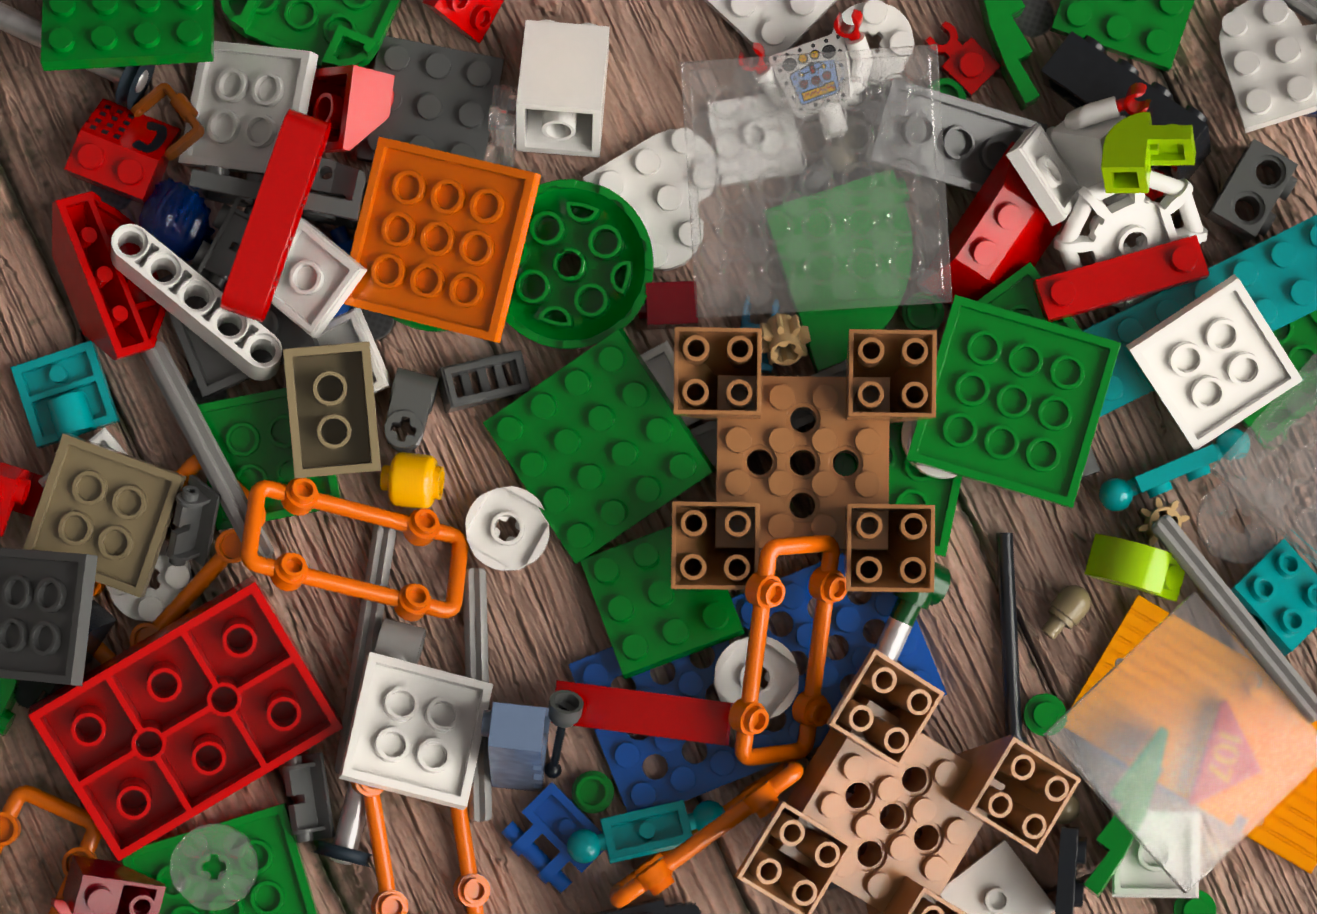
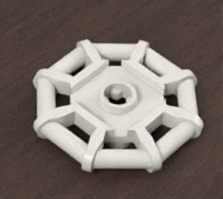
(1127, 216)

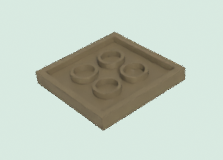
(108, 509)

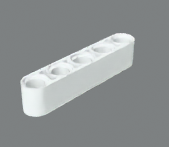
(190, 283)

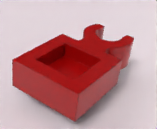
(966, 63)

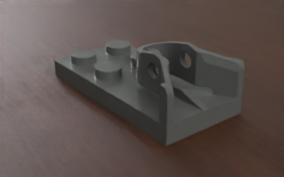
(976, 140)
(330, 201)

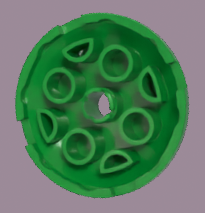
(613, 273)

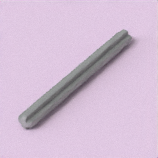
(202, 441)
(1236, 616)
(368, 625)
(478, 668)

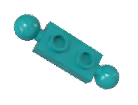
(1117, 493)
(642, 831)

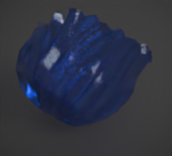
(177, 218)

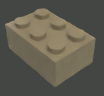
(331, 409)

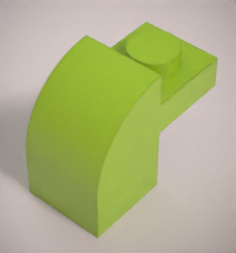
(1136, 146)
(1135, 566)

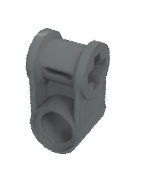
(410, 402)

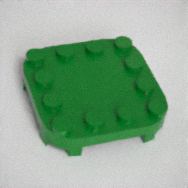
(333, 29)

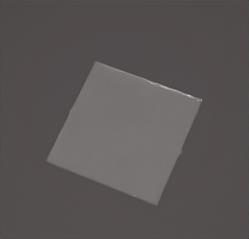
(1187, 742)

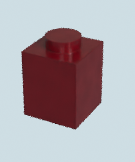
(669, 305)

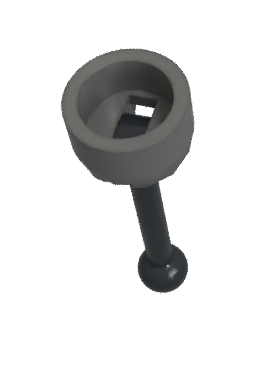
(564, 711)

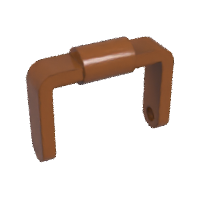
(182, 107)

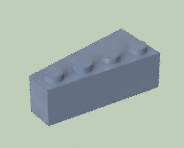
(516, 745)

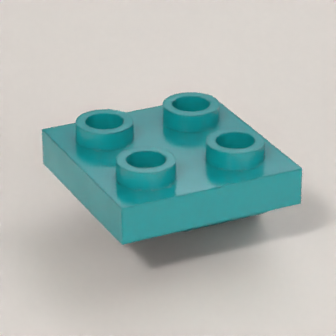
(65, 394)
(1281, 596)

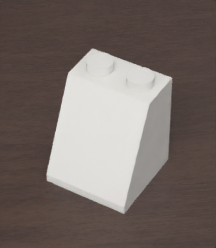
(562, 88)

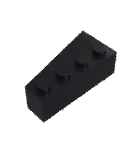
(1085, 74)

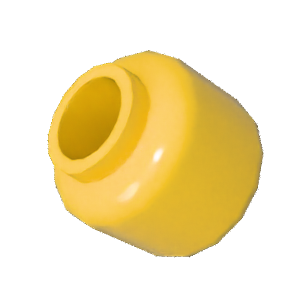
(413, 480)

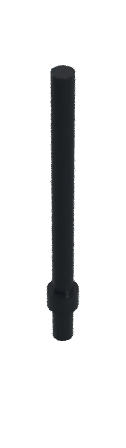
(1009, 636)

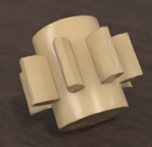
(784, 339)
(1153, 515)

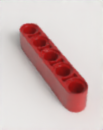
(275, 215)

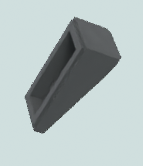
(486, 395)

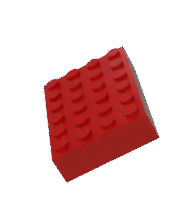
(185, 718)

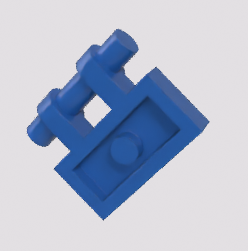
(556, 819)

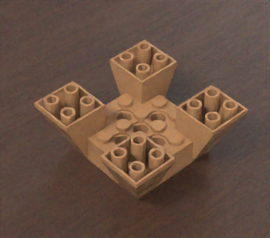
(885, 382)
(950, 794)

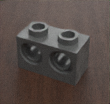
(1245, 186)

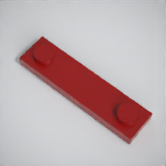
(1121, 278)

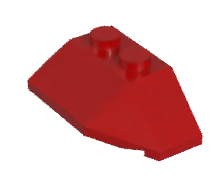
(997, 234)
(105, 302)

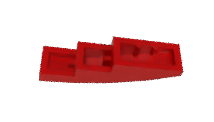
(652, 713)

